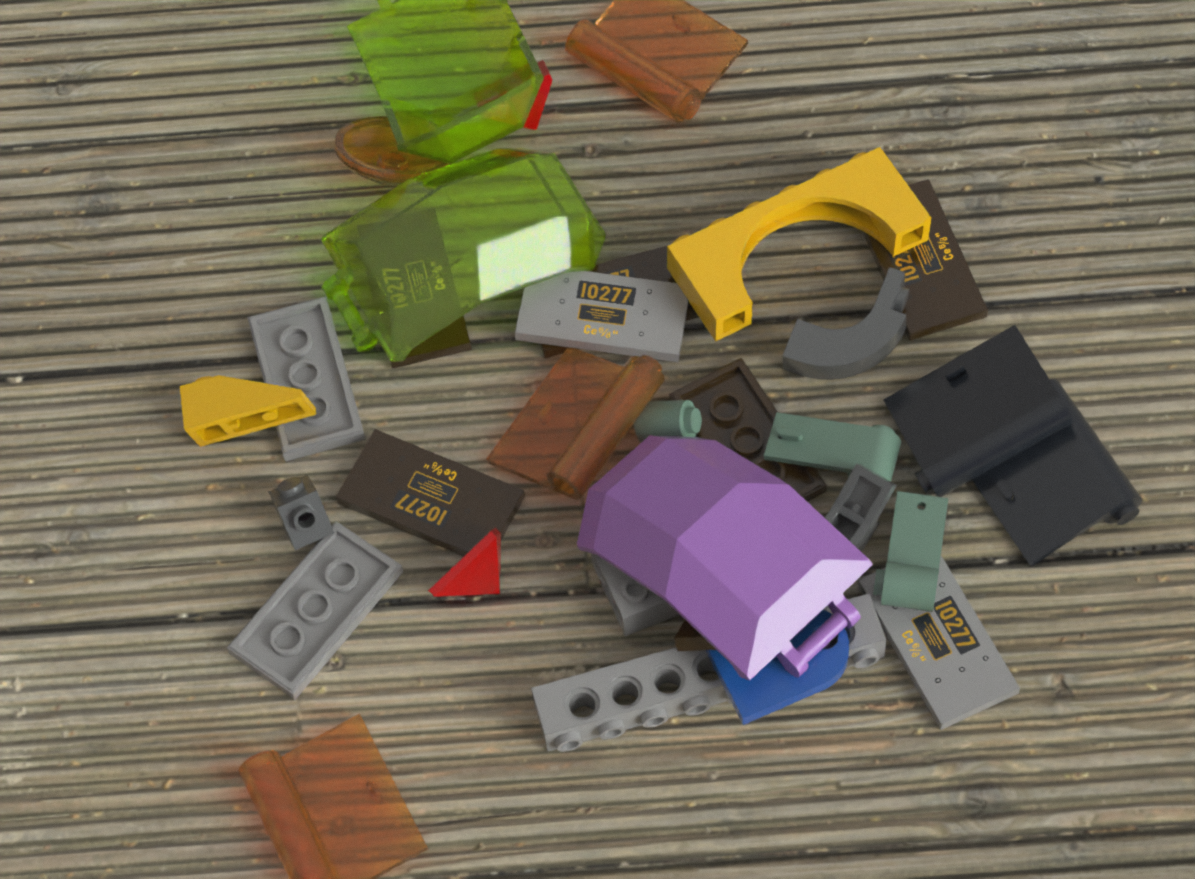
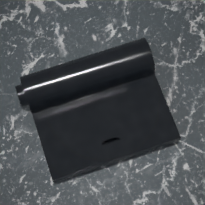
(977, 412)
(1058, 488)

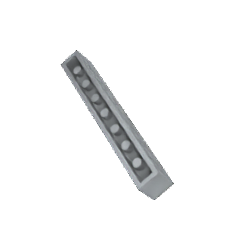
(644, 675)

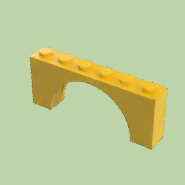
(859, 193)

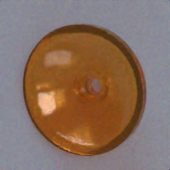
(371, 151)

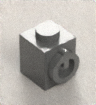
(301, 511)

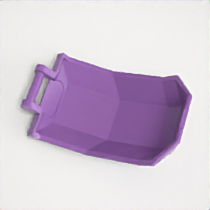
(724, 549)

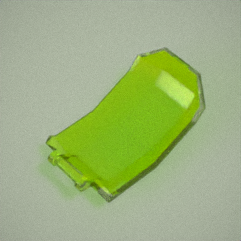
(448, 73)
(455, 243)

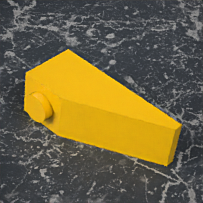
(232, 407)

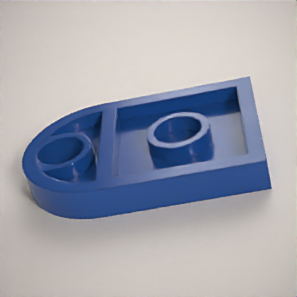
(773, 685)

